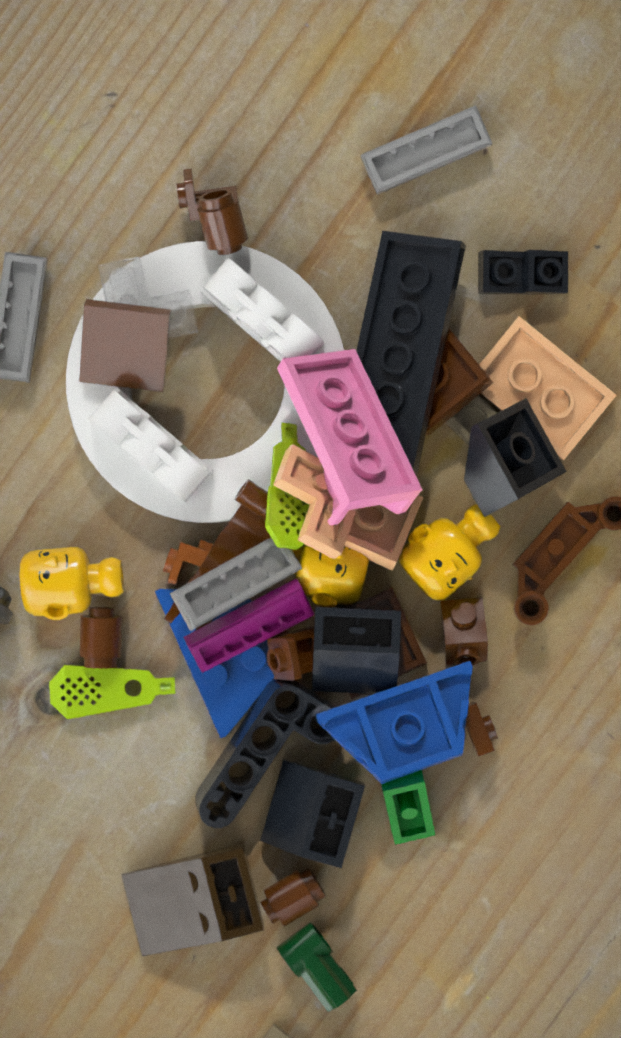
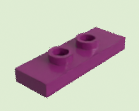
(249, 625)

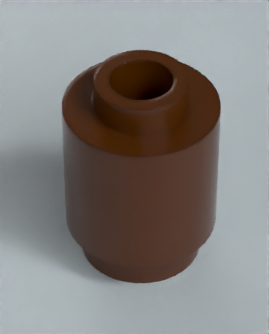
(222, 221)
(101, 638)
(292, 897)

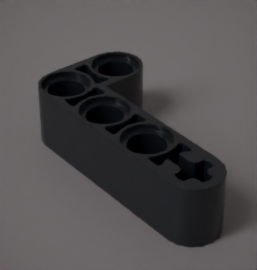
(260, 754)

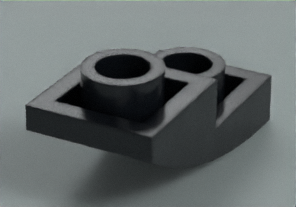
(523, 272)

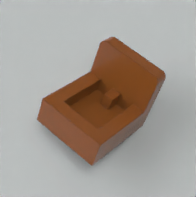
(185, 553)

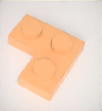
(304, 478)

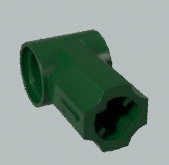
(311, 958)

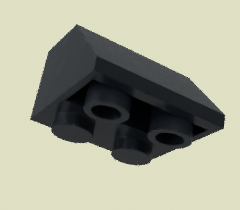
(355, 650)
(312, 813)

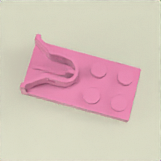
(349, 433)

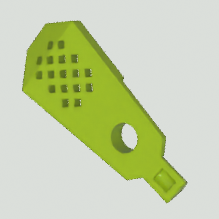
(285, 535)
(111, 689)

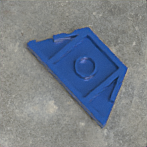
(230, 686)
(406, 724)

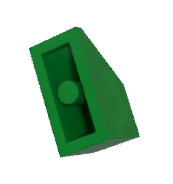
(408, 808)

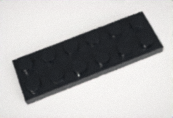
(408, 329)

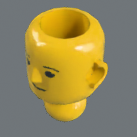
(445, 554)
(329, 579)
(63, 581)

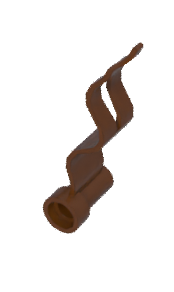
(239, 535)

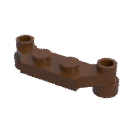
(554, 551)

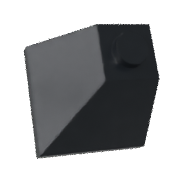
(509, 458)

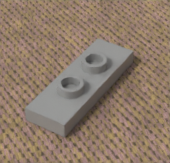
(426, 150)
(20, 313)
(234, 582)

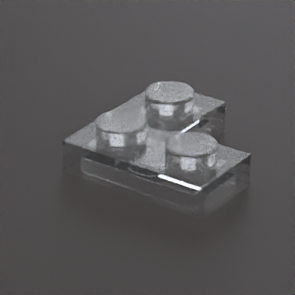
(125, 283)

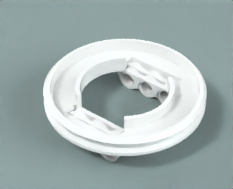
(141, 454)

